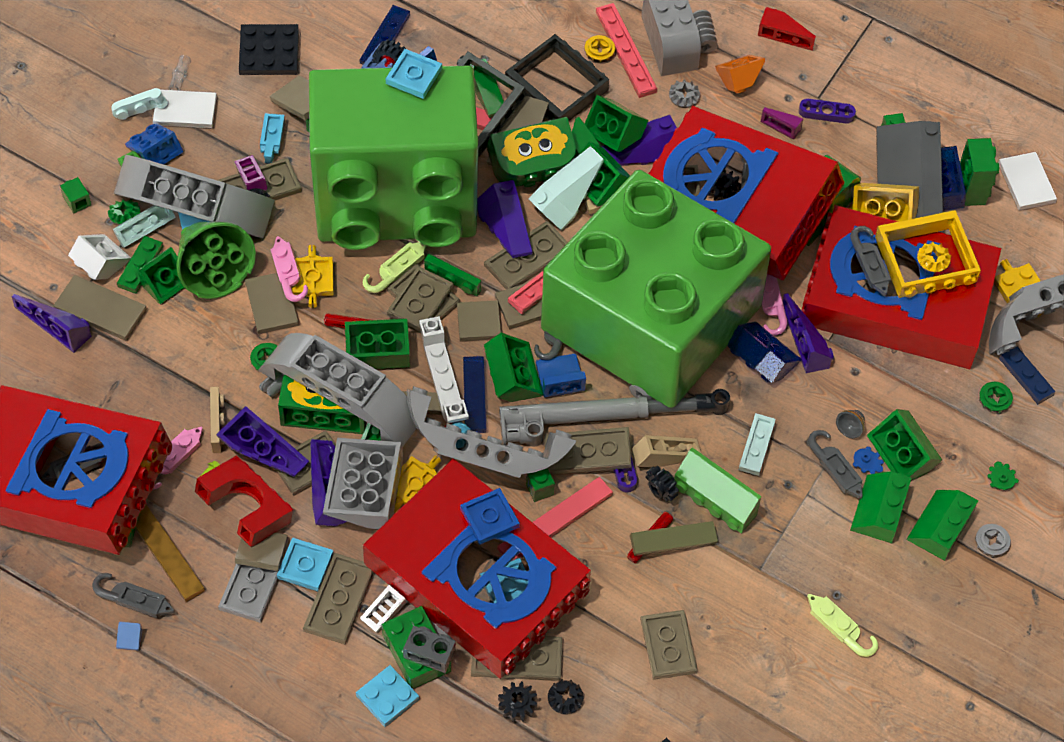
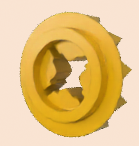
(606, 45)
(928, 262)

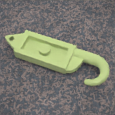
(397, 266)
(839, 624)

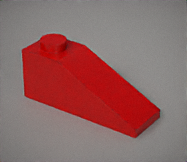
(783, 28)

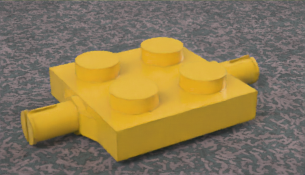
(316, 274)
(1014, 279)
(413, 477)

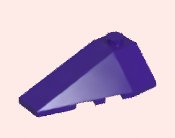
(649, 146)
(59, 324)
(809, 342)
(257, 440)
(321, 463)

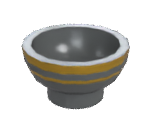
(851, 423)

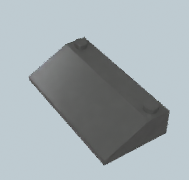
(912, 157)

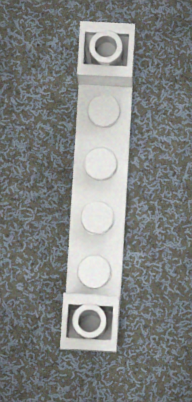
(451, 405)

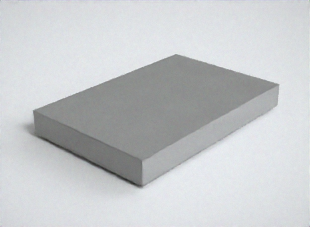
(248, 592)

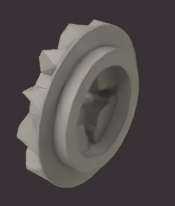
(677, 97)
(989, 531)

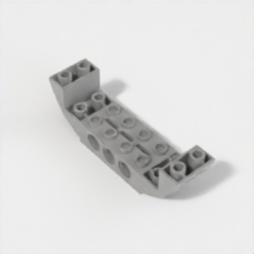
(193, 195)
(1027, 304)
(343, 382)
(515, 460)

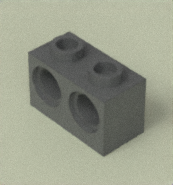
(426, 654)

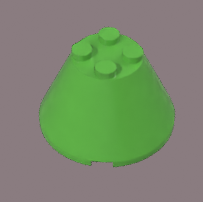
(214, 258)

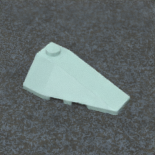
(565, 190)

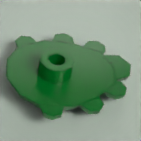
(1002, 476)

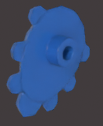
(868, 460)

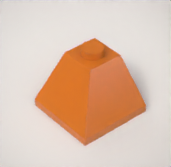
(740, 72)

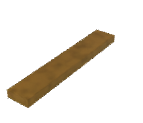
(168, 555)

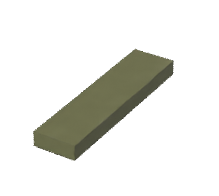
(673, 538)

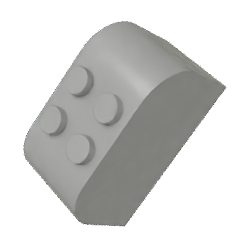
(672, 35)

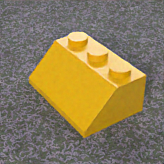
(887, 200)

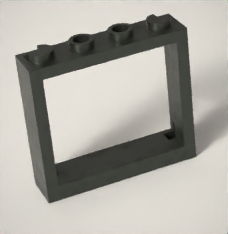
(573, 58)
(507, 107)

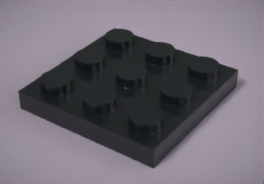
(268, 49)

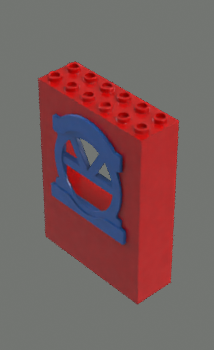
(784, 189)
(928, 325)
(104, 508)
(419, 559)

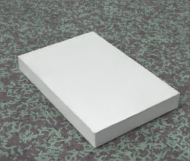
(186, 109)
(1027, 181)

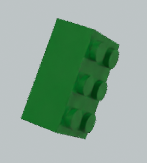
(978, 170)
(379, 342)
(396, 634)

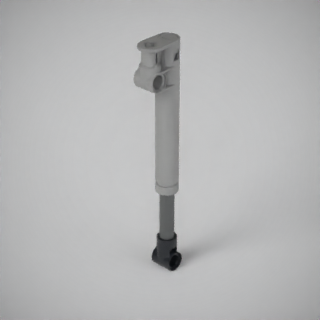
(521, 420)

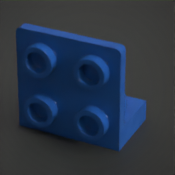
(156, 144)
(560, 375)

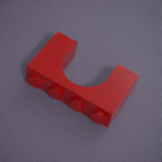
(237, 477)

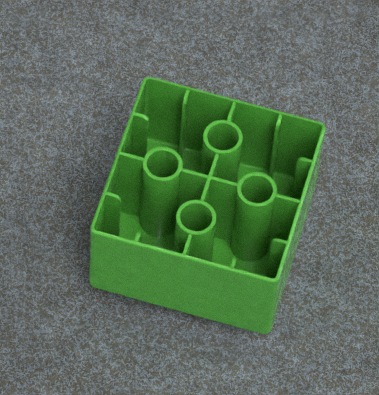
(393, 160)
(654, 287)

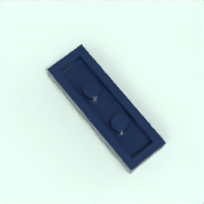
(1027, 375)

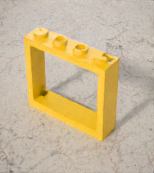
(922, 226)

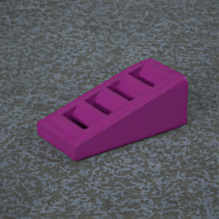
(782, 122)
(252, 175)

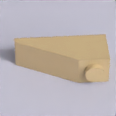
(662, 450)

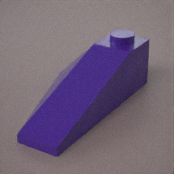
(503, 214)

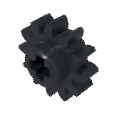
(726, 186)
(662, 483)
(517, 709)

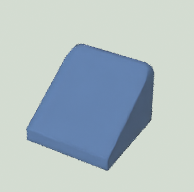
(129, 636)

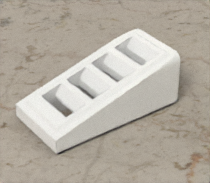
(389, 591)

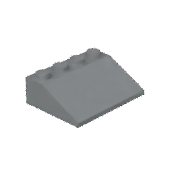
(364, 481)

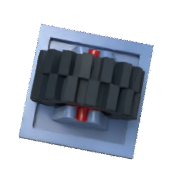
(384, 55)

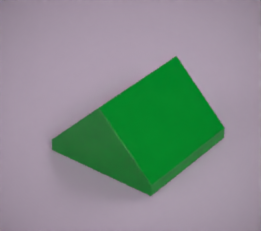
(160, 276)

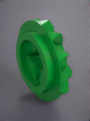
(115, 212)
(257, 354)
(999, 390)

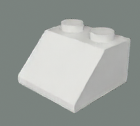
(98, 256)

